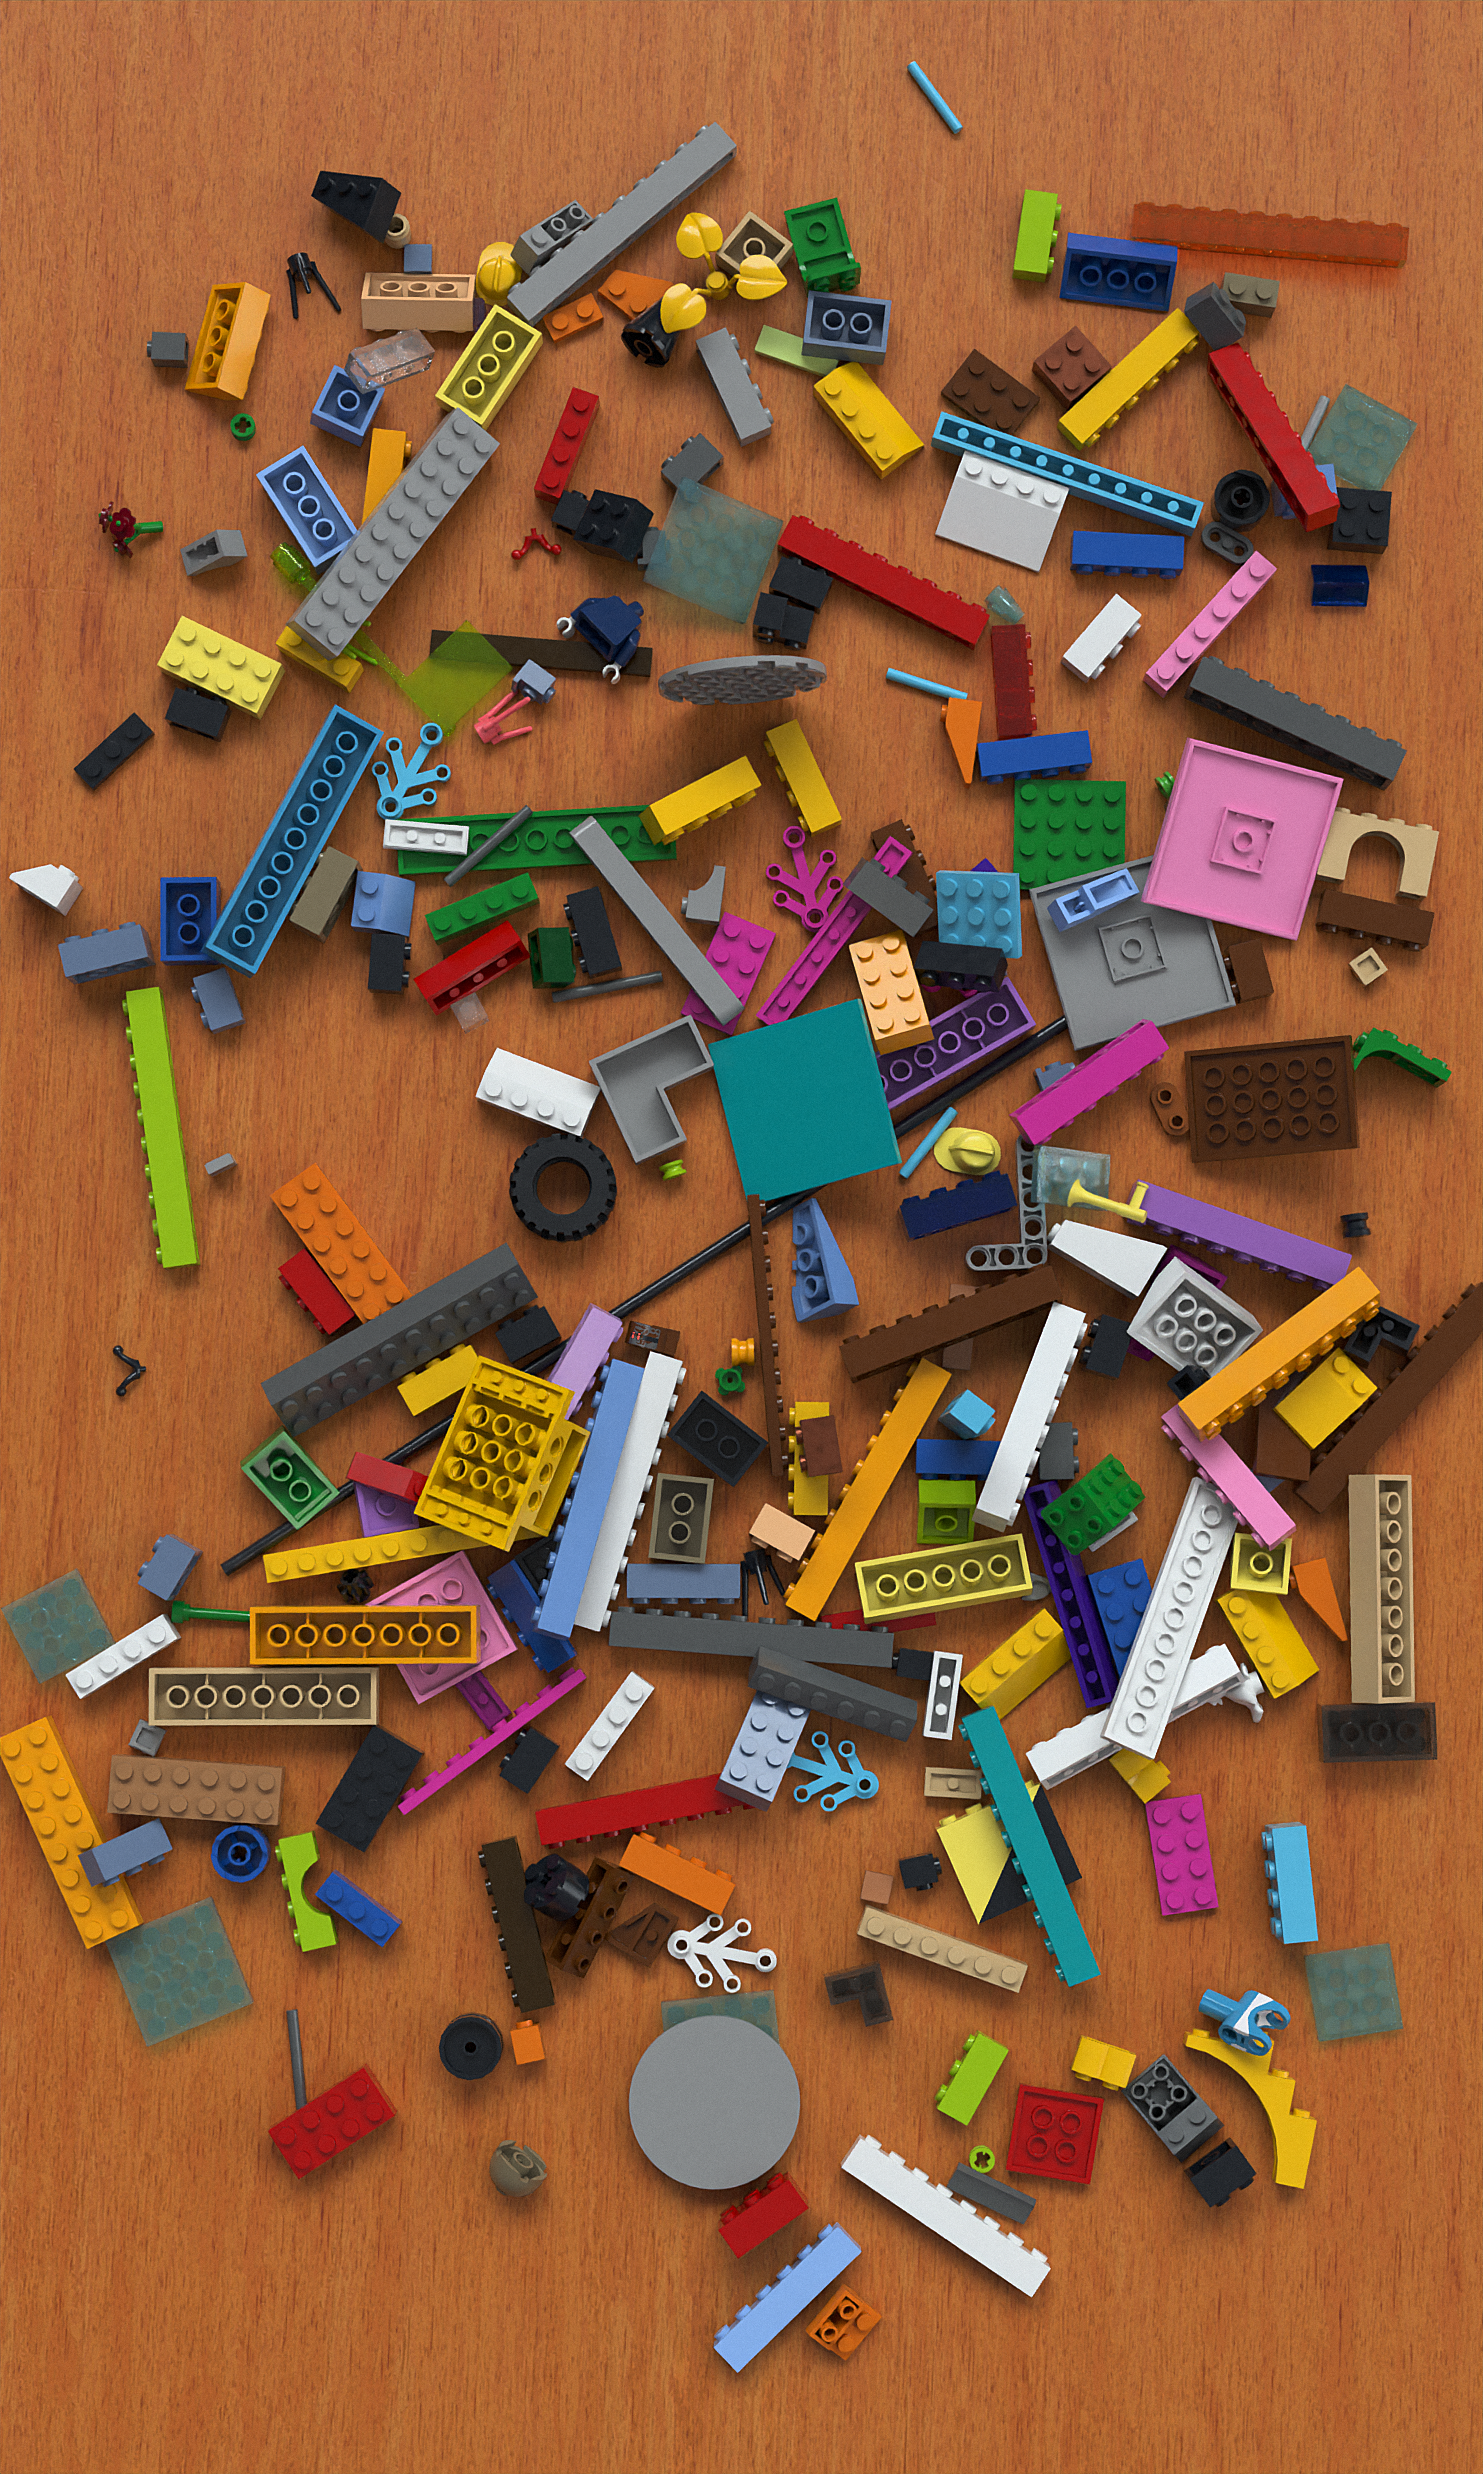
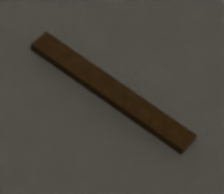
(556, 654)

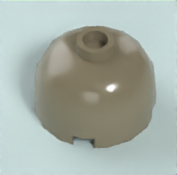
(516, 2170)

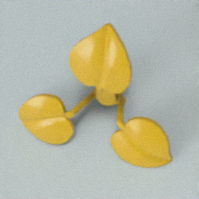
(699, 237)

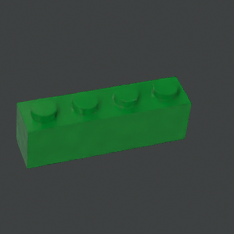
(482, 909)

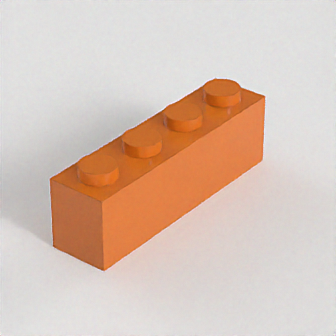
(678, 1873)

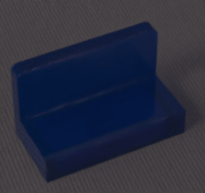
(1339, 585)

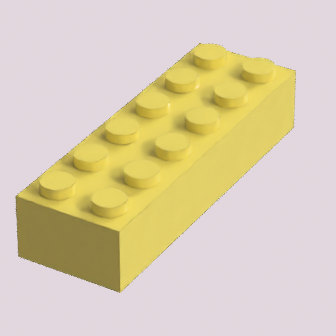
(943, 1578)

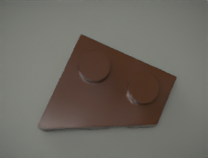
(644, 1933)

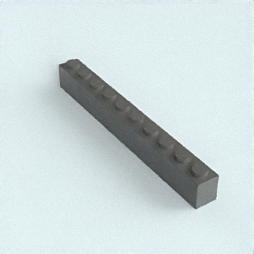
(744, 1638)

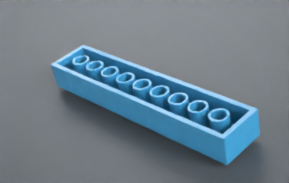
(292, 841)

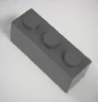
(888, 895)

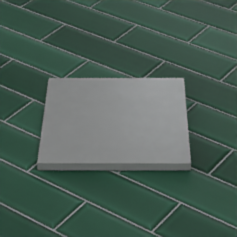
(1130, 962)

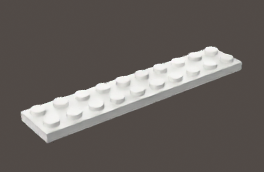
(1171, 1622)

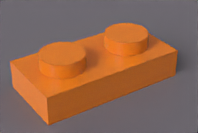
(572, 318)

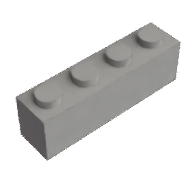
(733, 387)

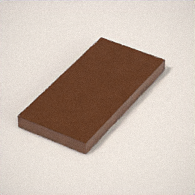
(1276, 1446)

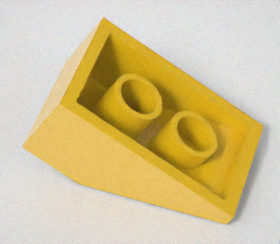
(1324, 1398)

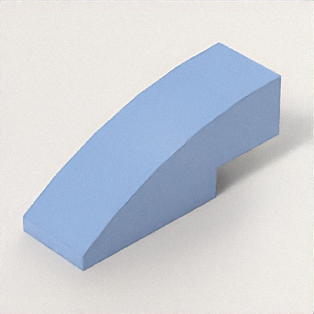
(1092, 899)

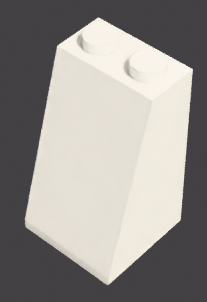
(1106, 1255)

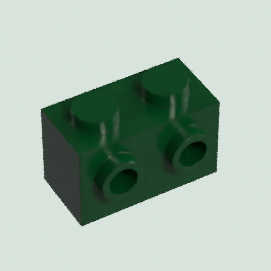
(551, 957)

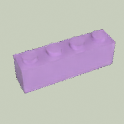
(585, 1353)

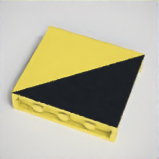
(985, 1861)

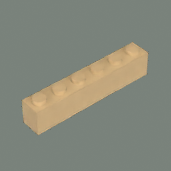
(942, 1948)

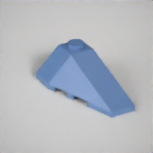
(822, 1276)

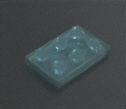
(1058, 1169)

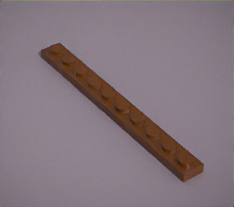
(768, 1347)

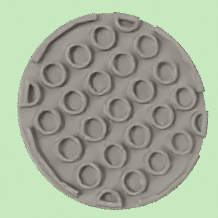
(742, 679)
(714, 2102)

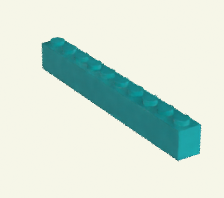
(1030, 1846)

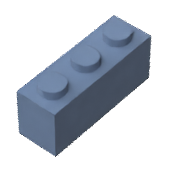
(125, 1854)

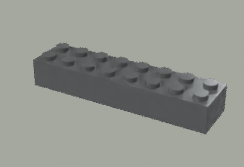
(1295, 723)

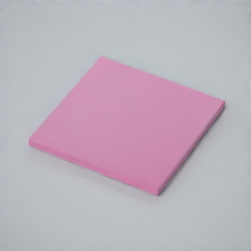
(1241, 839)

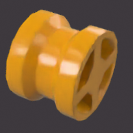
(742, 1351)

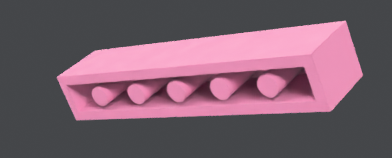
(1209, 624)
(1233, 1482)

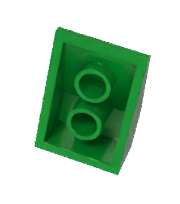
(289, 1477)

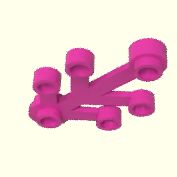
(805, 884)

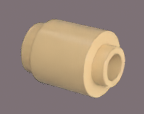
(401, 225)

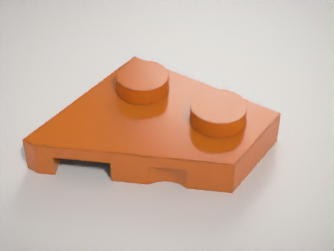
(632, 292)

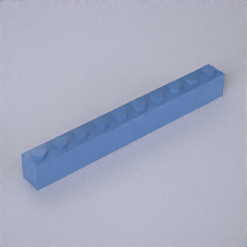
(587, 1501)

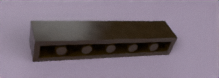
(518, 1925)

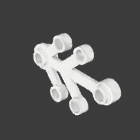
(716, 1951)

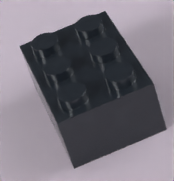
(717, 1439)

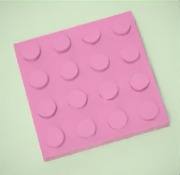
(450, 1583)

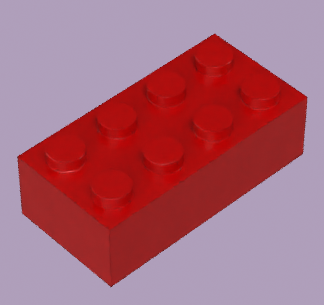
(332, 2121)

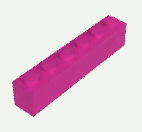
(1089, 1082)

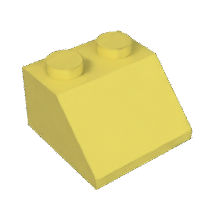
(1259, 1568)

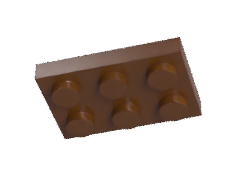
(990, 394)

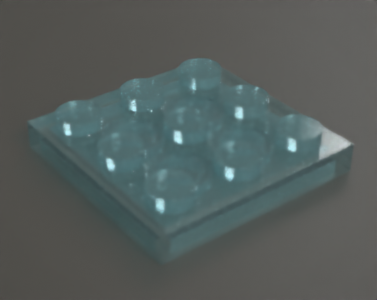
(1361, 439)
(58, 1626)
(1353, 1991)

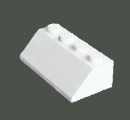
(538, 1093)

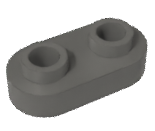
(1227, 543)

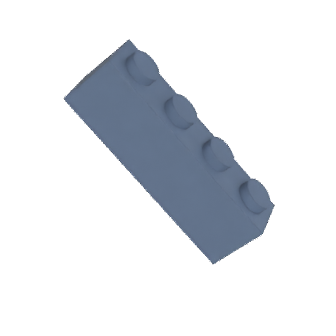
(683, 1581)

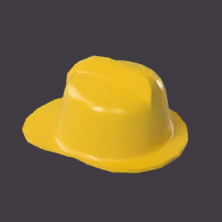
(497, 273)

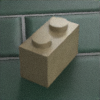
(1251, 294)

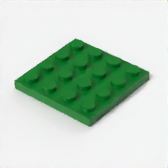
(1066, 829)

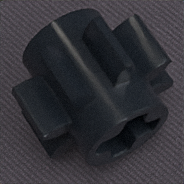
(355, 1585)

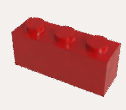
(316, 1293)

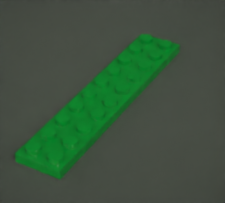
(539, 841)

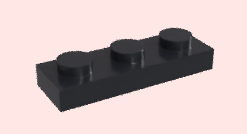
(114, 751)

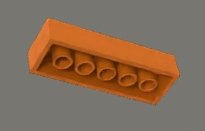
(340, 1244)

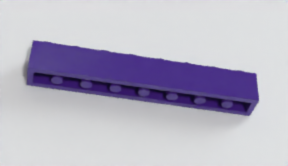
(1073, 1602)

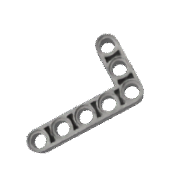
(1025, 1215)

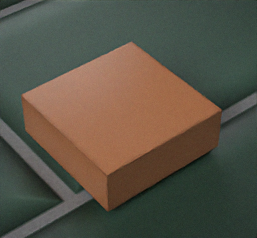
(876, 1887)

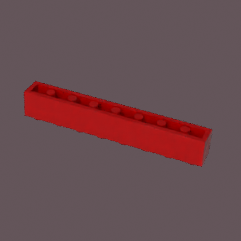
(1273, 437)
(883, 582)
(633, 1810)

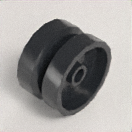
(476, 2029)

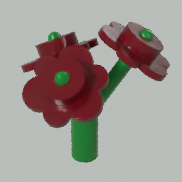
(124, 526)

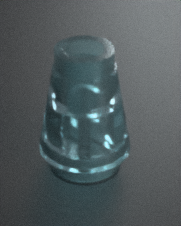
(1004, 605)

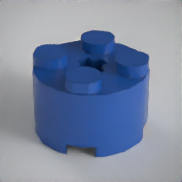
(257, 1854)

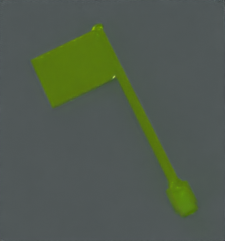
(444, 683)

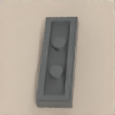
(991, 2193)

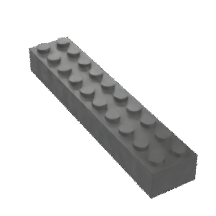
(399, 1340)

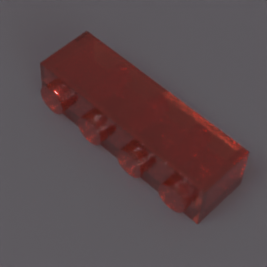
(1011, 681)

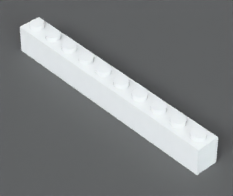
(630, 1481)

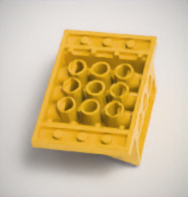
(504, 1457)

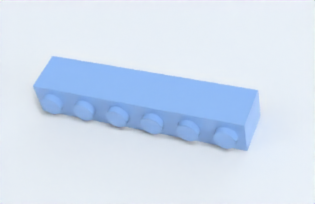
(787, 2296)

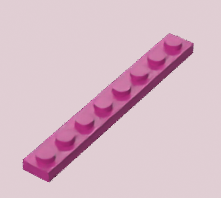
(827, 942)
(481, 1746)

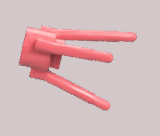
(488, 724)

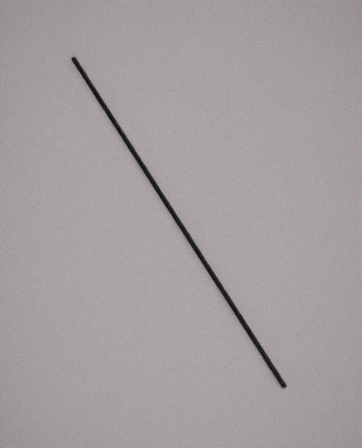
(672, 1278)

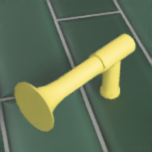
(1130, 1211)

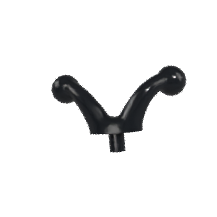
(118, 1351)

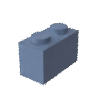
(218, 1001)

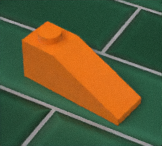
(961, 730)
(1316, 1589)

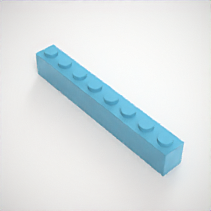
(967, 1416)

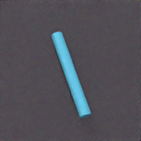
(934, 97)
(924, 685)
(928, 1142)

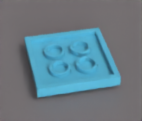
(980, 910)

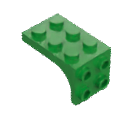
(822, 247)
(1408, 1057)
(1093, 1505)

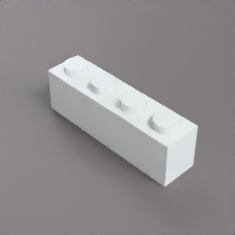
(123, 1656)
(609, 1725)

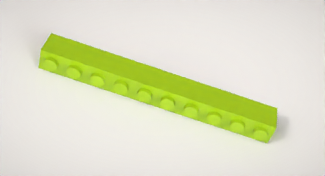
(162, 1128)

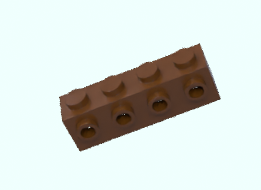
(584, 1932)

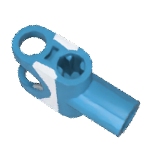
(1245, 2019)

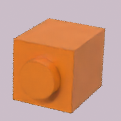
(527, 2041)

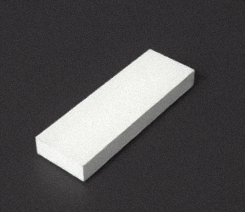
(426, 837)

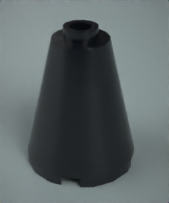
(648, 338)

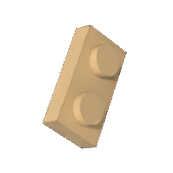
(952, 1782)

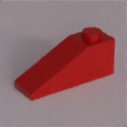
(387, 1478)

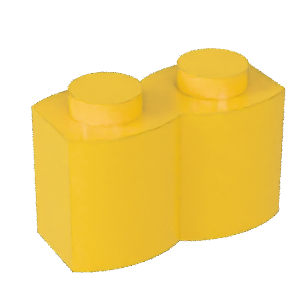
(1141, 1774)
(1102, 2062)

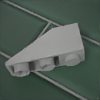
(543, 239)

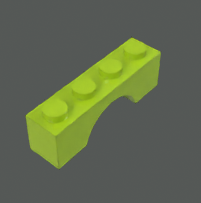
(315, 1927)

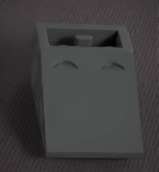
(1172, 2108)

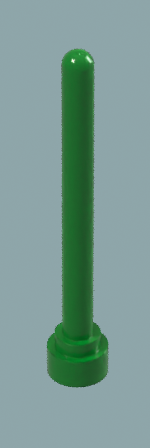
(183, 1612)

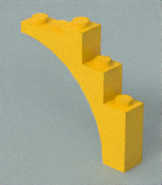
(1290, 2131)

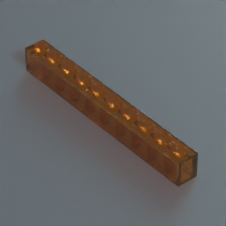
(1271, 235)

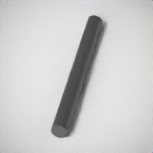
(488, 846)
(608, 986)
(296, 2058)

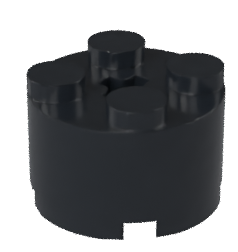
(1255, 500)
(555, 1887)

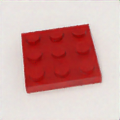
(1054, 2133)

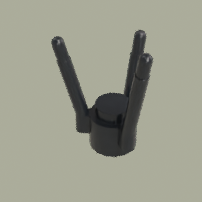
(301, 269)
(756, 1562)

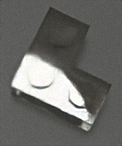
(861, 1983)

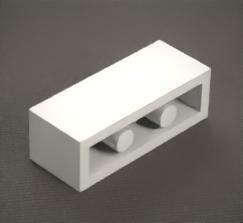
(1102, 639)
(942, 1695)

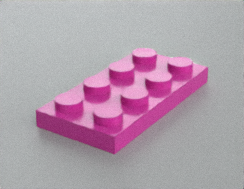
(737, 957)
(1181, 1854)

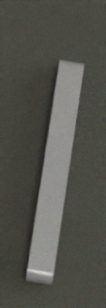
(656, 920)

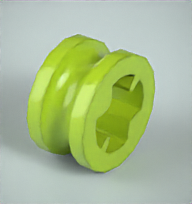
(672, 1170)
(990, 2160)

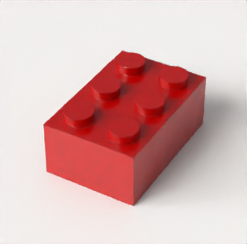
(762, 2213)

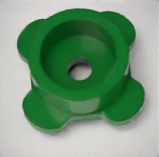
(726, 1387)

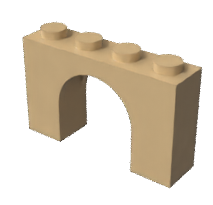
(1414, 845)

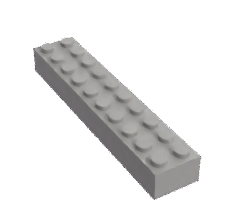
(392, 534)

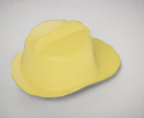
(967, 1151)

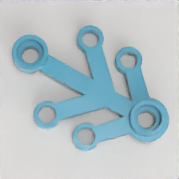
(408, 776)
(832, 1773)

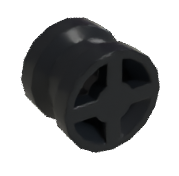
(1355, 1225)

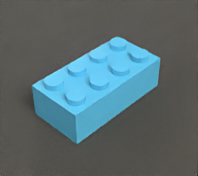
(1290, 1882)

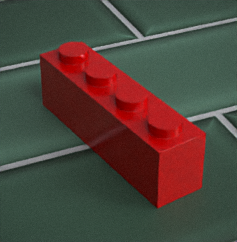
(567, 445)
(472, 967)

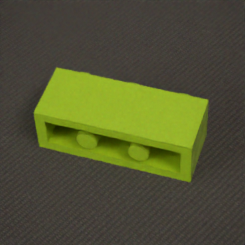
(1036, 236)
(970, 2077)

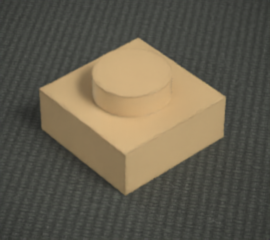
(1367, 967)

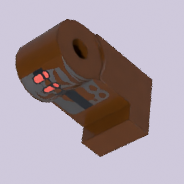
(653, 1338)

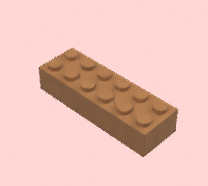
(196, 1789)

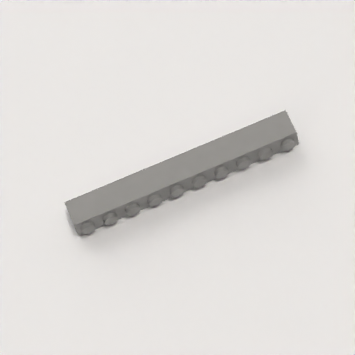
(622, 224)

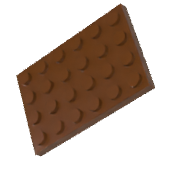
(1272, 1099)

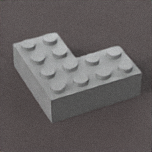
(636, 1081)

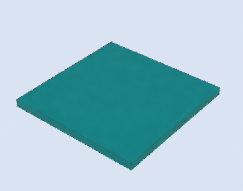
(805, 1102)

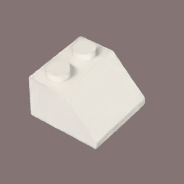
(50, 885)

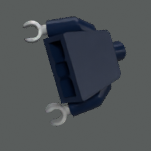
(609, 627)

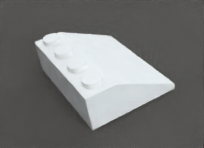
(1001, 511)
(1192, 1321)

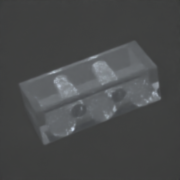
(389, 360)

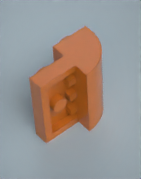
(843, 2322)

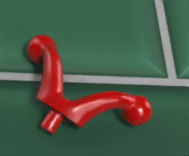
(555, 549)

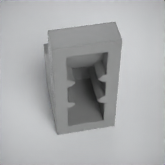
(213, 551)
(705, 904)

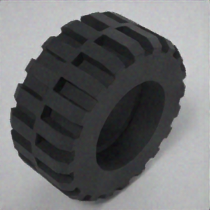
(563, 1226)

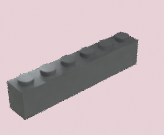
(832, 1694)

